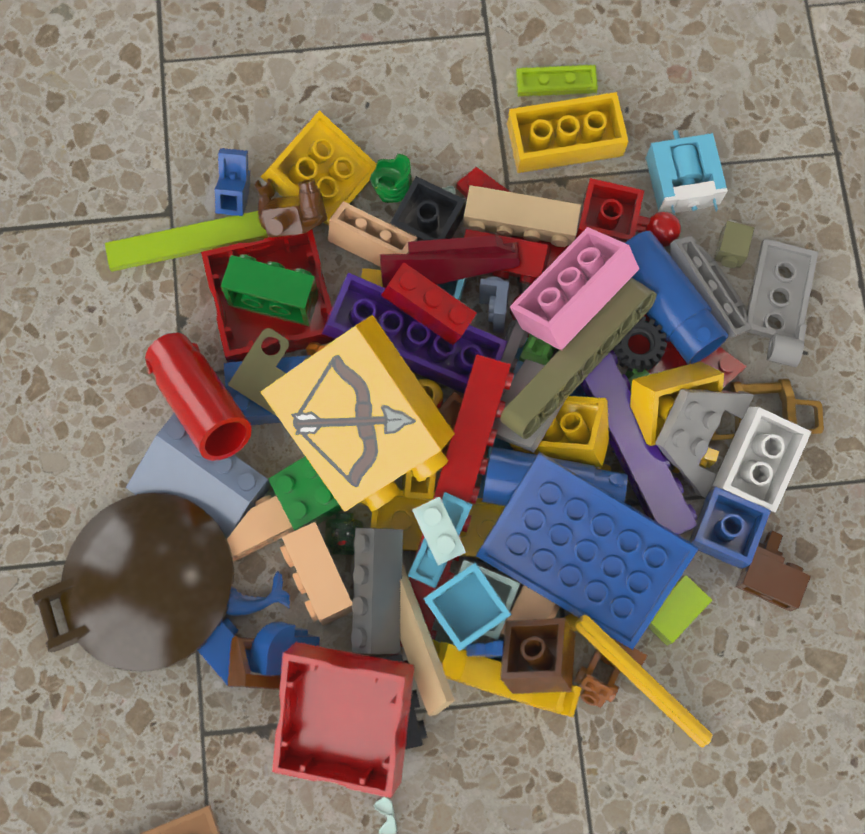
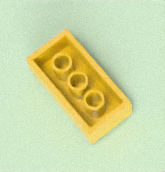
(567, 132)

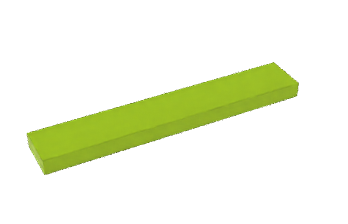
(183, 241)

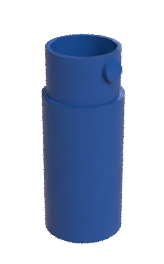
(678, 304)
(509, 467)

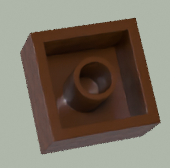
(538, 656)

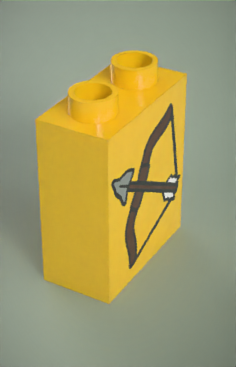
(361, 417)

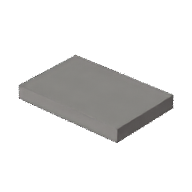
(523, 377)

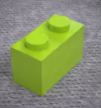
(679, 610)

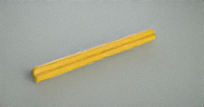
(643, 680)

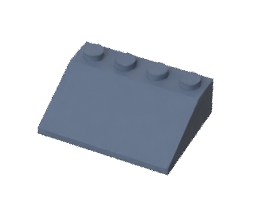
(219, 487)

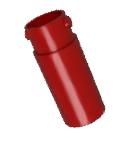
(197, 397)

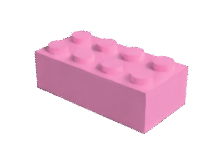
(574, 287)

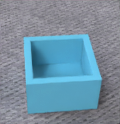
(467, 606)

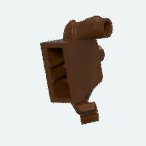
(292, 213)

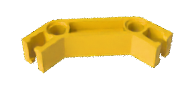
(486, 673)

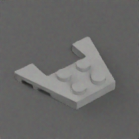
(691, 427)

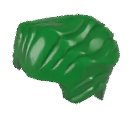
(392, 178)

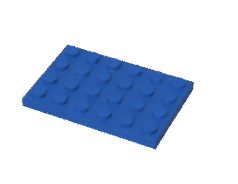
(586, 550)

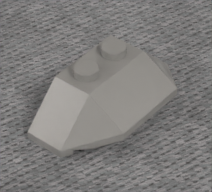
(711, 284)

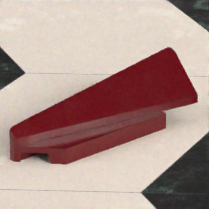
(452, 258)

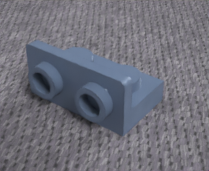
(495, 293)

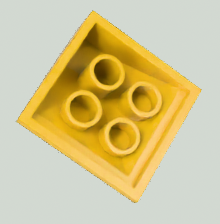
(324, 155)

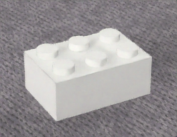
(762, 458)

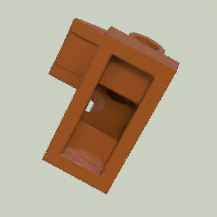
(595, 691)

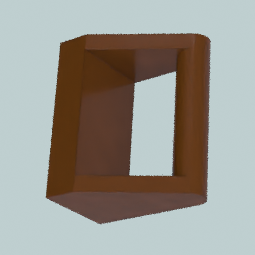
(239, 669)

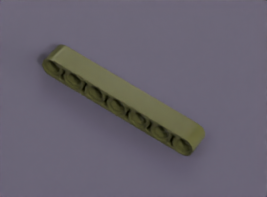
(577, 359)

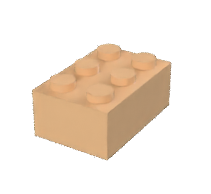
(316, 574)

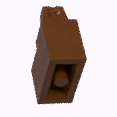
(771, 579)

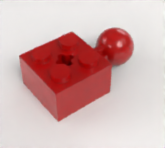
(624, 207)

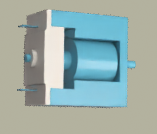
(686, 173)

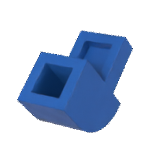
(233, 182)
(271, 644)

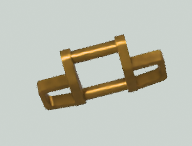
(786, 394)

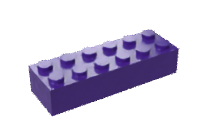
(418, 345)

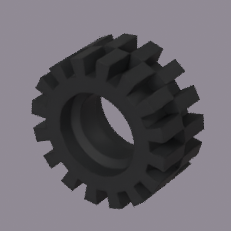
(645, 360)

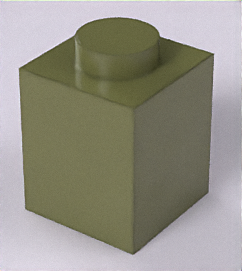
(734, 244)

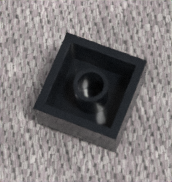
(429, 211)

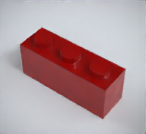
(532, 256)
(428, 304)

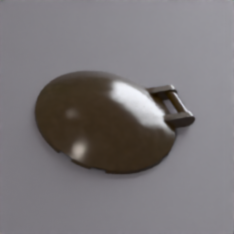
(142, 584)

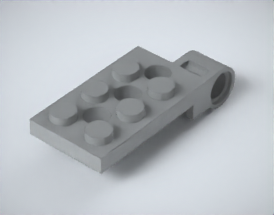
(788, 342)

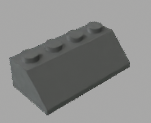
(377, 590)

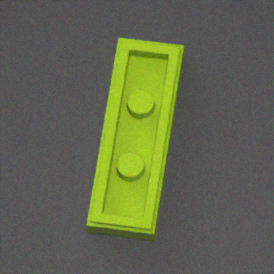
(556, 80)

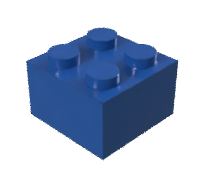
(729, 528)

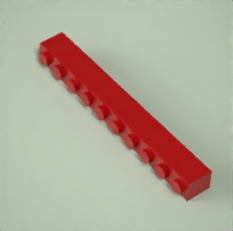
(466, 454)

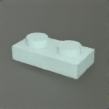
(439, 531)

